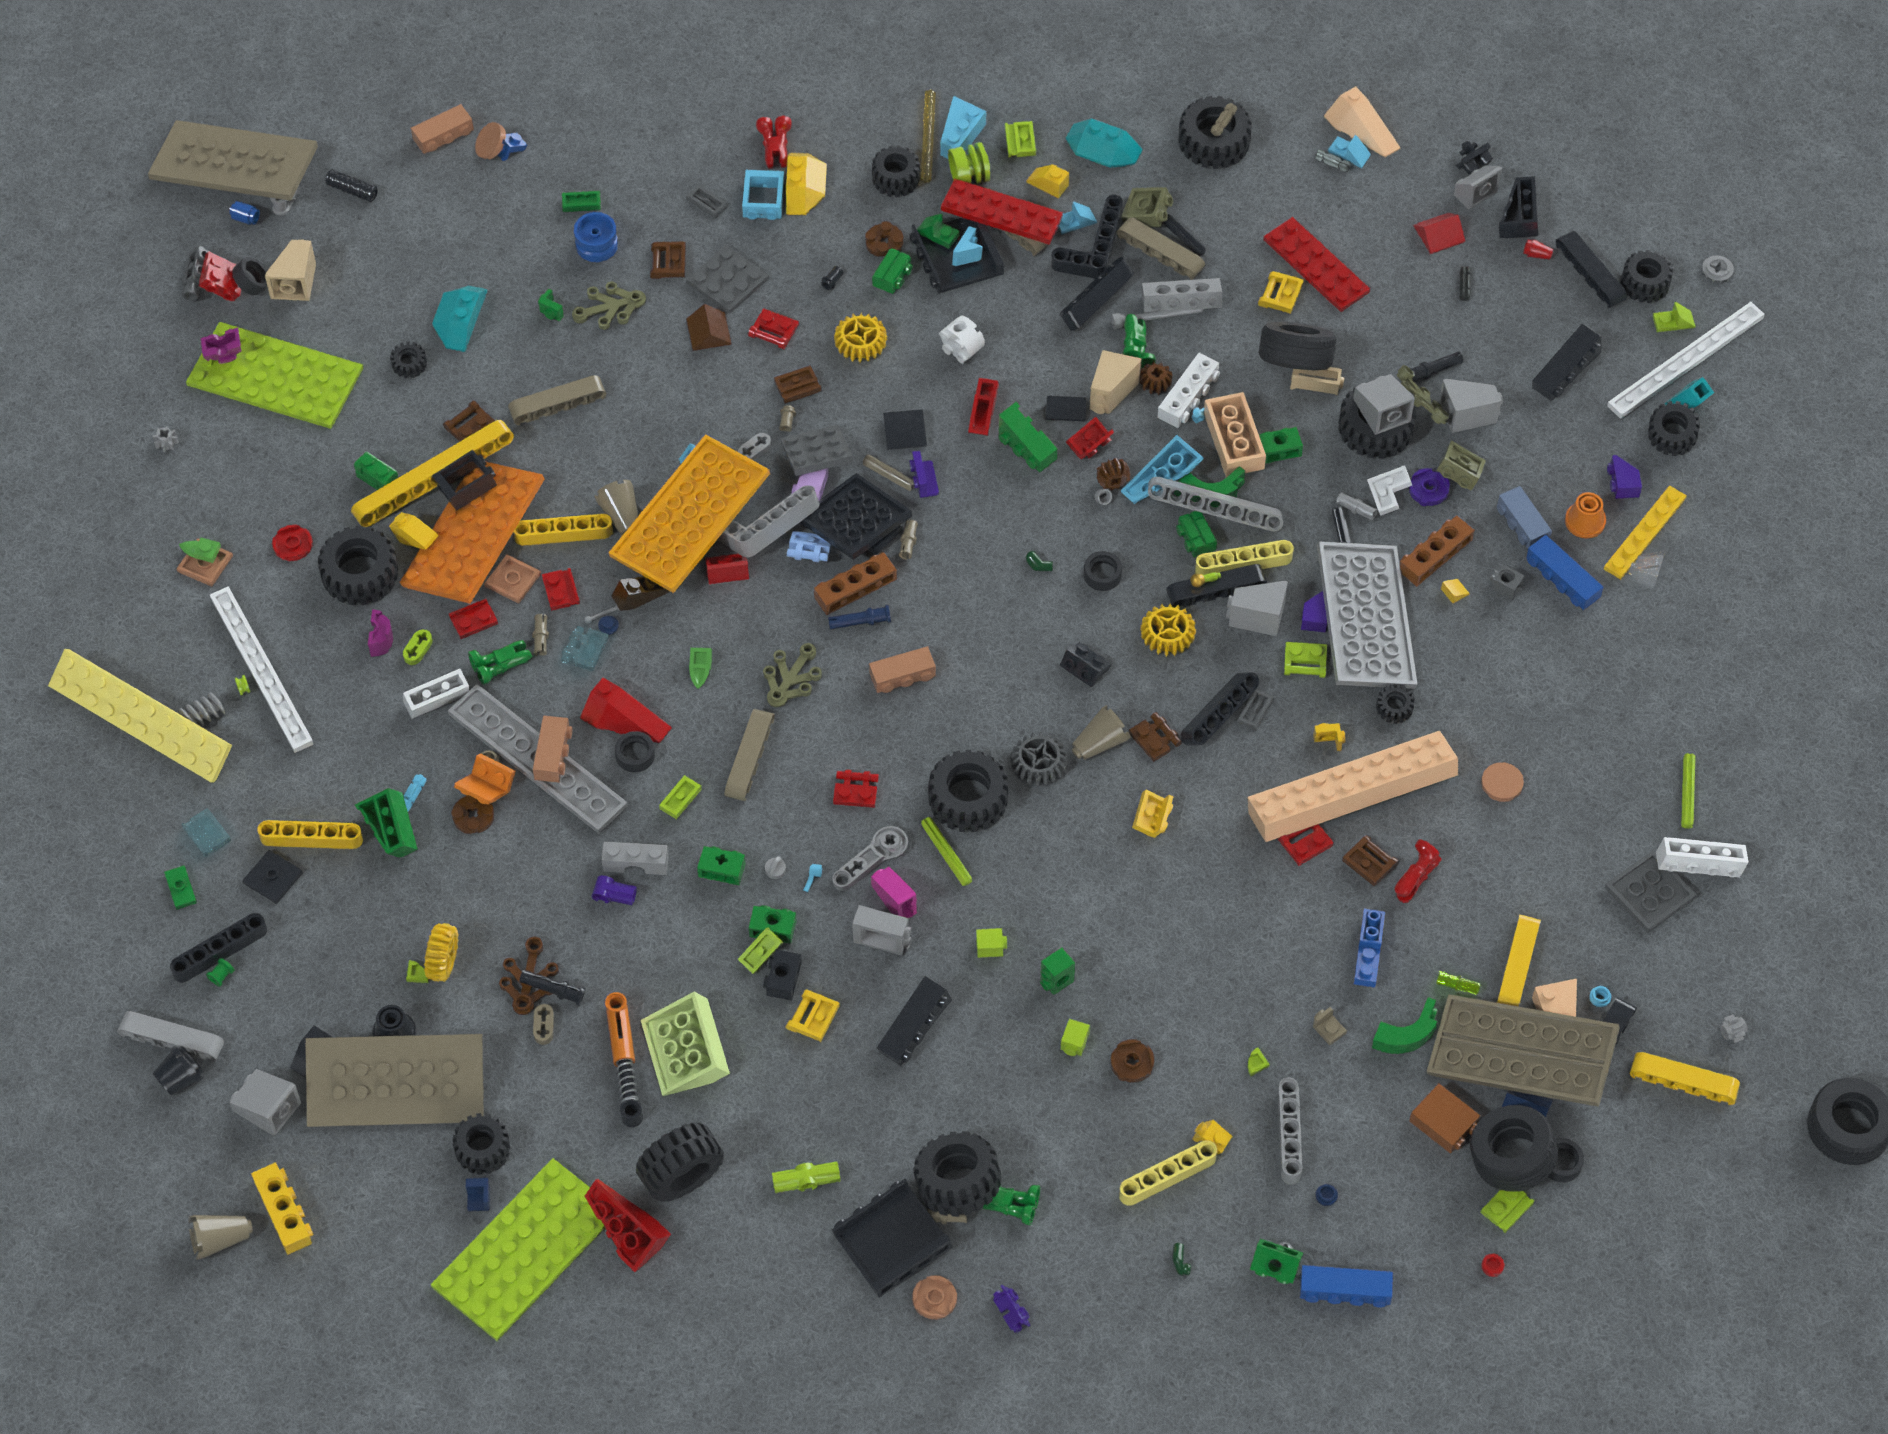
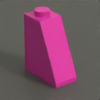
(894, 893)

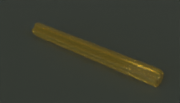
(928, 136)

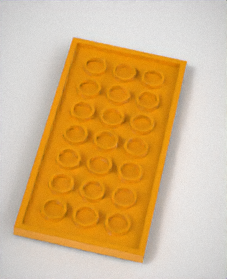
(689, 513)

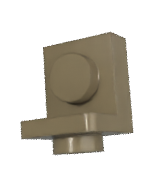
(1328, 1026)

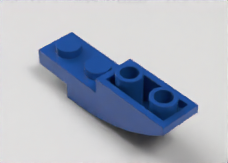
(1369, 948)

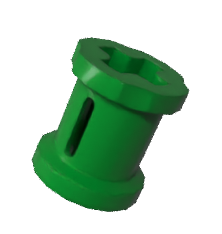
(220, 972)

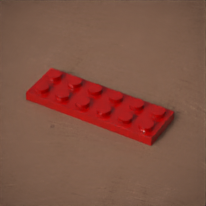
(1002, 211)
(1316, 264)

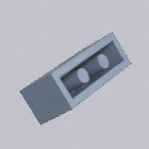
(1522, 516)

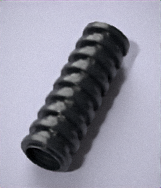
(351, 185)

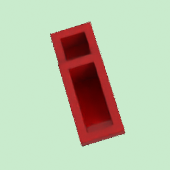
(983, 406)

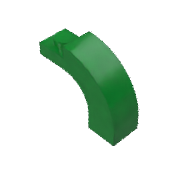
(1228, 486)
(1410, 1038)

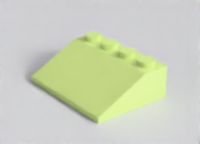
(685, 1045)

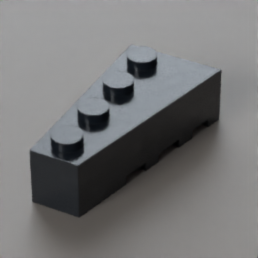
(1568, 363)
(914, 1021)

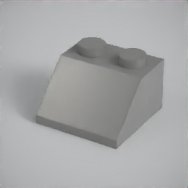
(1478, 186)

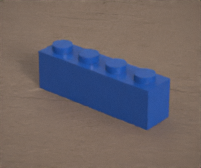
(1564, 572)
(1346, 1285)

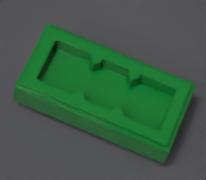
(581, 201)
(180, 887)

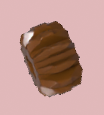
(1156, 378)
(1113, 474)

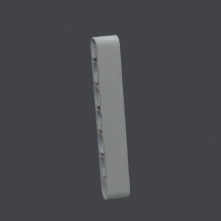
(1208, 496)

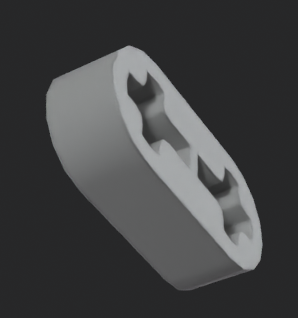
(754, 447)

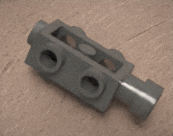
(193, 272)

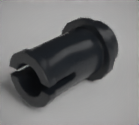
(830, 280)

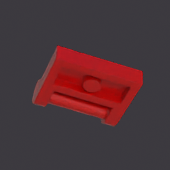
(776, 324)
(1308, 846)

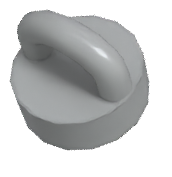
(775, 868)

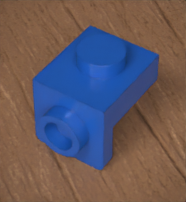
(512, 143)

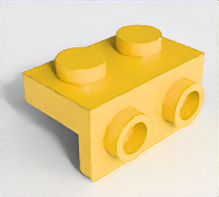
(1152, 813)

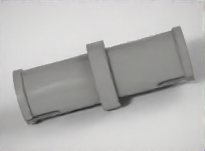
(1356, 506)

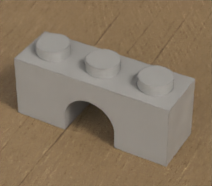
(649, 857)

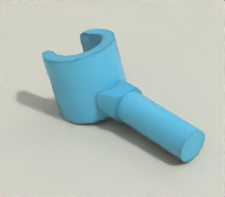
(1198, 415)
(814, 871)

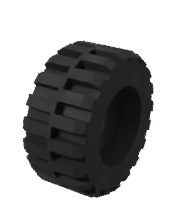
(1211, 150)
(1362, 438)
(360, 586)
(961, 813)
(679, 1162)
(963, 1194)

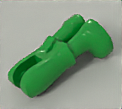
(1136, 340)
(504, 658)
(1004, 1203)

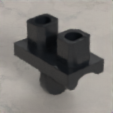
(1481, 154)

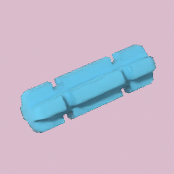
(414, 790)

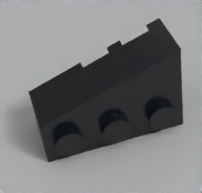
(1520, 214)

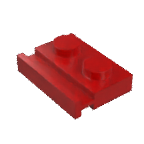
(560, 589)
(473, 618)

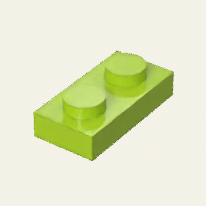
(680, 797)
(760, 950)

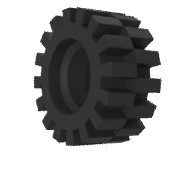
(404, 351)
(1395, 693)

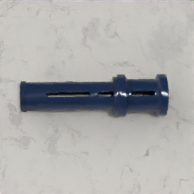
(869, 616)

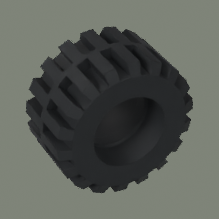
(899, 182)
(1643, 287)
(1675, 414)
(484, 1159)

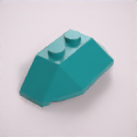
(1103, 143)
(458, 316)

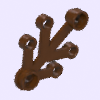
(525, 996)

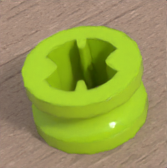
(242, 685)

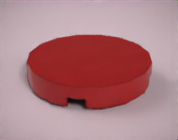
(294, 548)

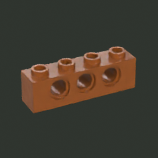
(1460, 536)
(850, 592)

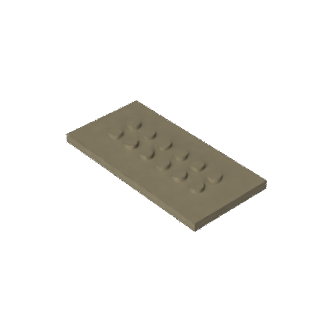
(233, 160)
(1523, 1050)
(394, 1079)

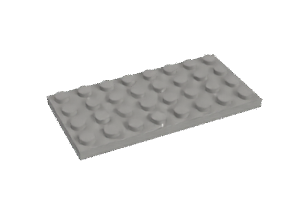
(1366, 615)

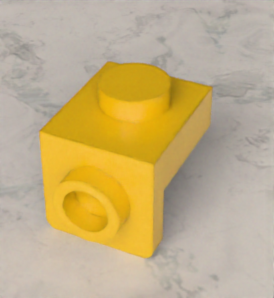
(1329, 732)
(1212, 1132)

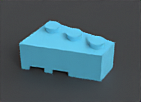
(962, 125)

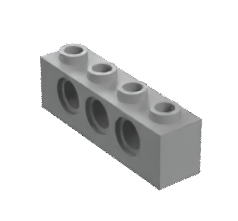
(1182, 295)

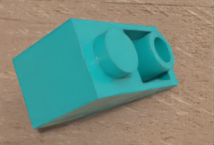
(1693, 393)

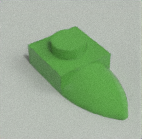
(202, 549)
(700, 665)

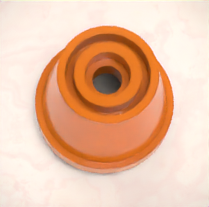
(1586, 516)

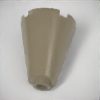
(618, 503)
(1100, 734)
(217, 1233)

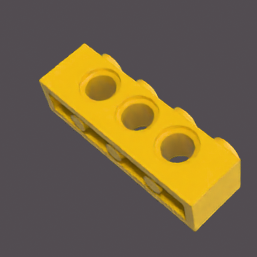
(265, 1181)

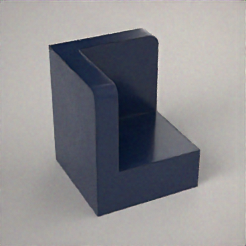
(478, 1194)

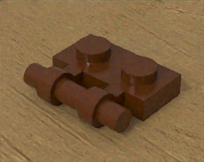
(1151, 741)

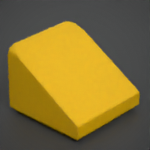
(1454, 590)

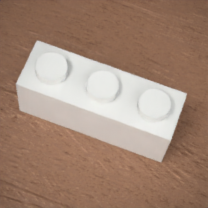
(435, 693)

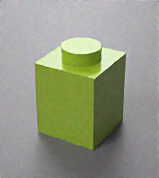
(990, 942)
(1075, 1037)

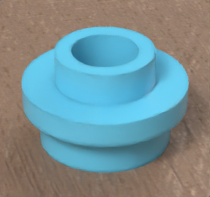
(1600, 990)

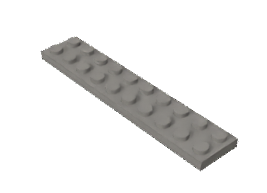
(518, 743)

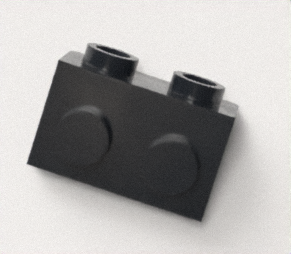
(1084, 663)

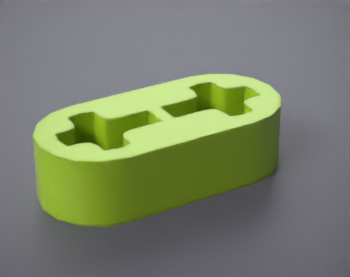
(414, 645)

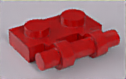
(853, 794)

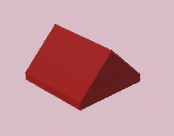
(1440, 232)
(727, 568)

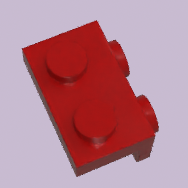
(1088, 438)

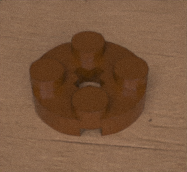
(883, 230)
(469, 825)
(1139, 1052)

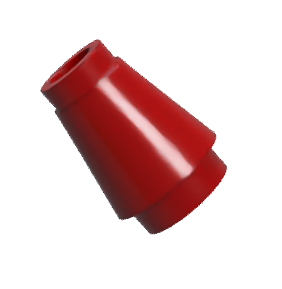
(1535, 249)

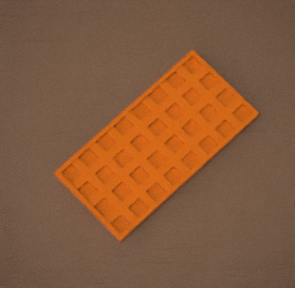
(472, 536)

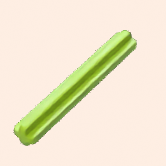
(1688, 786)
(946, 851)

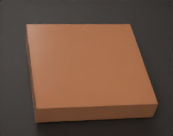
(205, 571)
(512, 579)

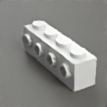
(1188, 390)
(1701, 857)

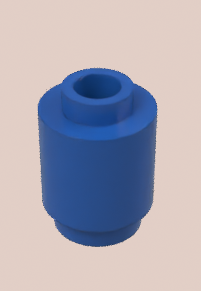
(244, 213)

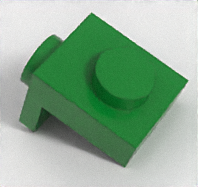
(550, 308)

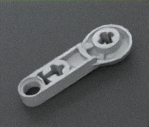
(873, 856)

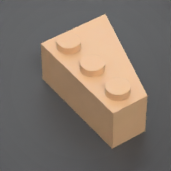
(1557, 997)

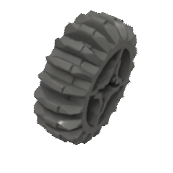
(1046, 767)

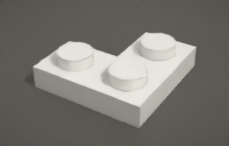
(1384, 486)

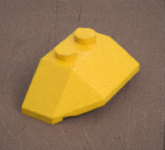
(804, 183)

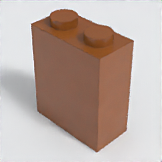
(1445, 1118)

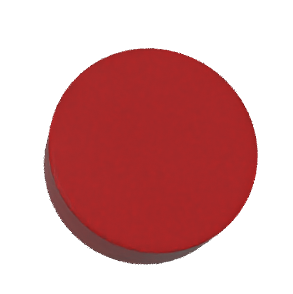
(1492, 1265)

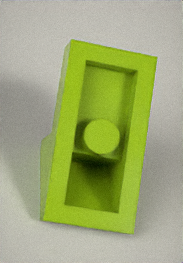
(1672, 320)

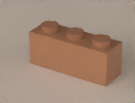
(442, 129)
(902, 670)
(552, 749)

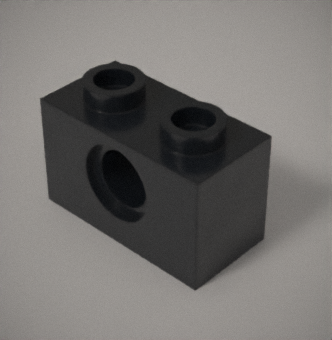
(786, 963)

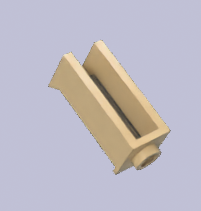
(1318, 380)

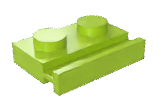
(1020, 139)
(1507, 1208)

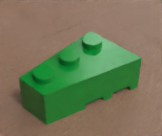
(1025, 439)
(389, 821)

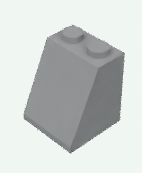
(1384, 403)
(1470, 404)
(1257, 607)
(266, 1101)

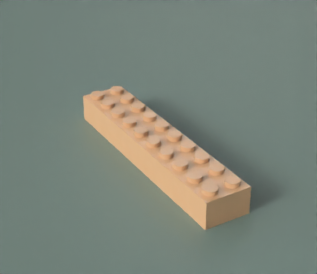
(1352, 786)

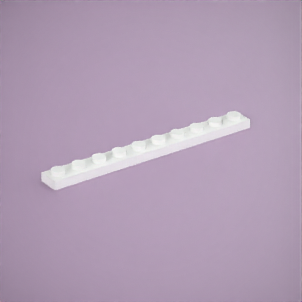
(1685, 360)
(261, 669)

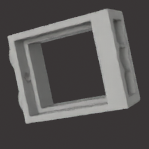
(881, 930)

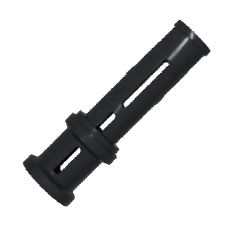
(1426, 369)
(562, 990)

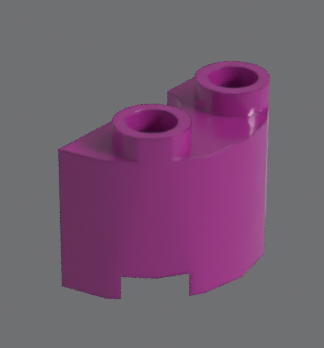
(223, 347)
(382, 636)

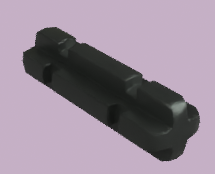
(1333, 160)
(1465, 283)

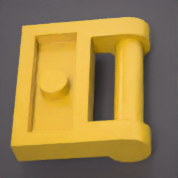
(1286, 295)
(819, 1017)

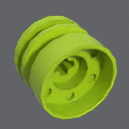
(969, 165)

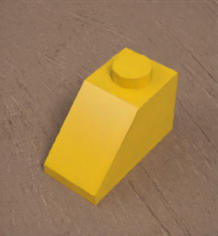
(1050, 180)
(412, 531)

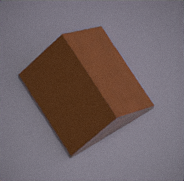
(708, 328)

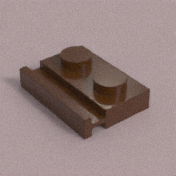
(797, 384)

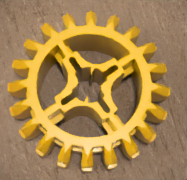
(861, 332)
(1169, 635)
(441, 952)

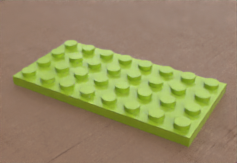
(280, 377)
(521, 1251)

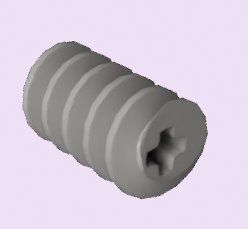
(203, 710)

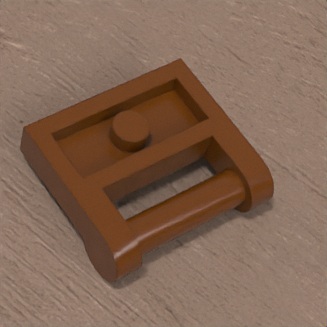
(674, 259)
(475, 424)
(1366, 864)

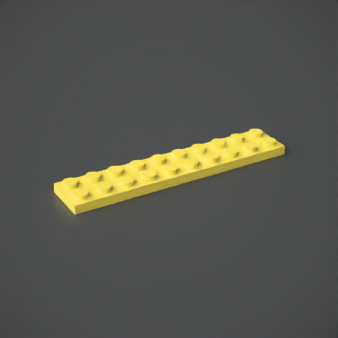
(140, 715)

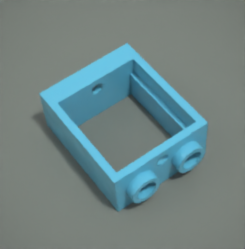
(765, 179)

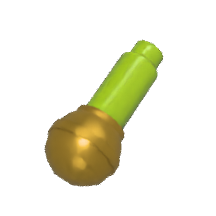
(1199, 579)

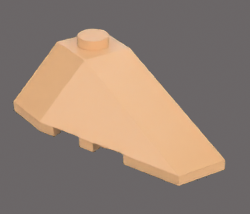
(1356, 116)

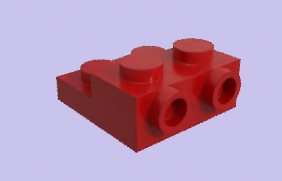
(218, 277)

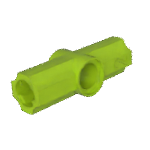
(806, 1176)

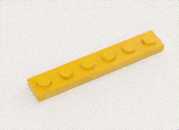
(1645, 532)

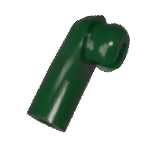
(1037, 564)
(1178, 1257)

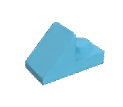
(1350, 151)
(1077, 218)
(967, 249)

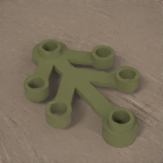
(611, 305)
(1422, 396)
(791, 677)

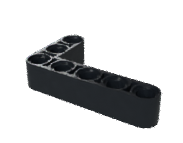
(1093, 263)

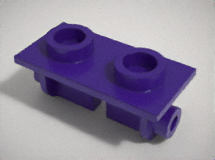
(1006, 1301)

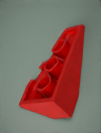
(617, 711)
(631, 1229)

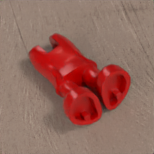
(775, 145)
(1418, 872)

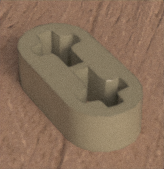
(548, 1024)

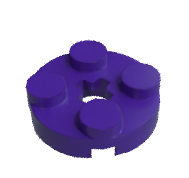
(1429, 497)

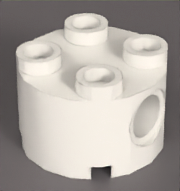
(961, 339)

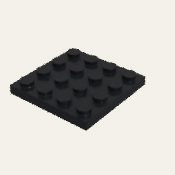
(856, 516)

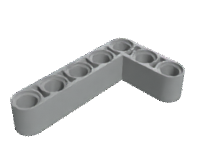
(771, 525)

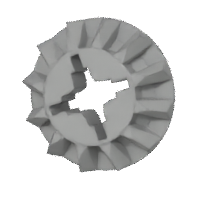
(1712, 263)

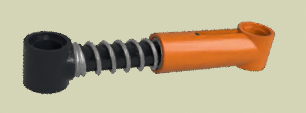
(623, 1058)

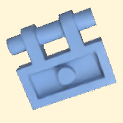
(803, 543)

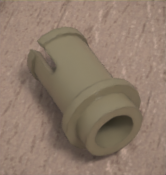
(787, 413)

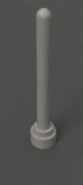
(1118, 319)

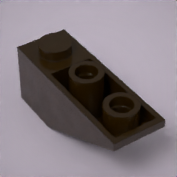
(636, 592)

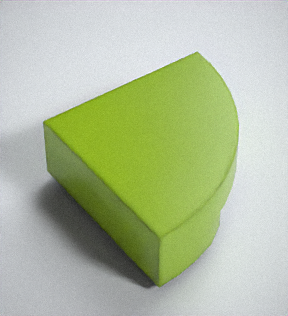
(416, 973)
(1256, 1062)

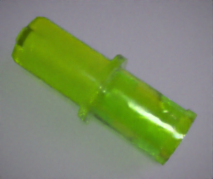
(1457, 982)

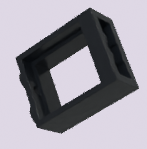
(457, 470)

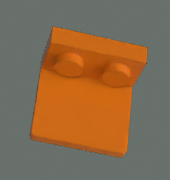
(487, 781)

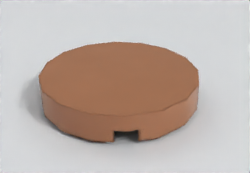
(490, 140)
(1502, 782)
(934, 1297)

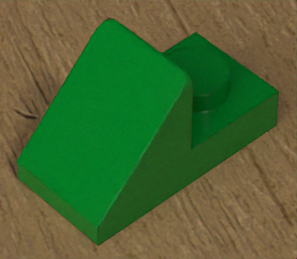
(937, 231)

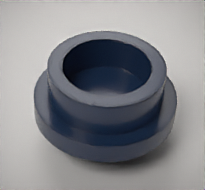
(608, 625)
(1326, 1195)

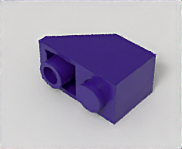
(1625, 478)
(1314, 614)

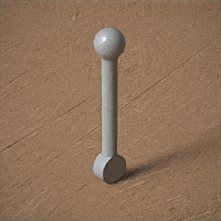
(588, 619)

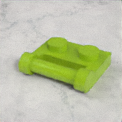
(1305, 654)

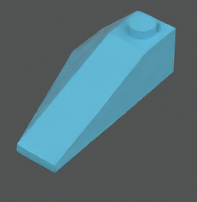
(1170, 463)

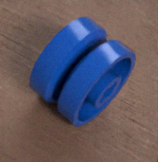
(595, 237)

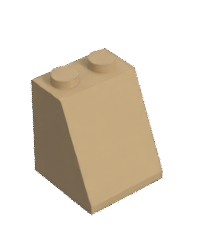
(292, 272)
(1113, 381)

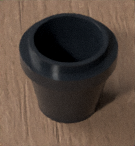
(402, 1027)
(178, 1070)

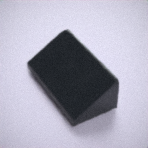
(1066, 408)

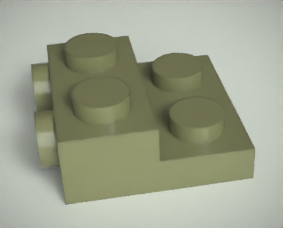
(1148, 205)
(1461, 465)

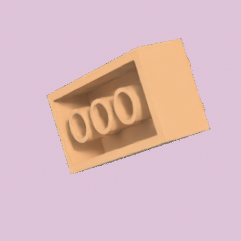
(1234, 433)

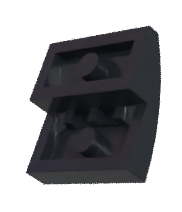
(905, 429)

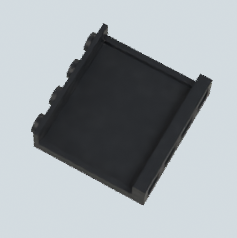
(939, 258)
(891, 1238)

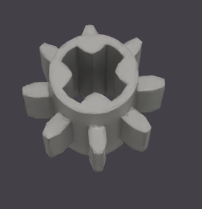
(165, 439)
(1733, 1028)

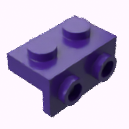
(924, 476)

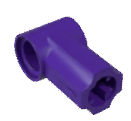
(609, 890)

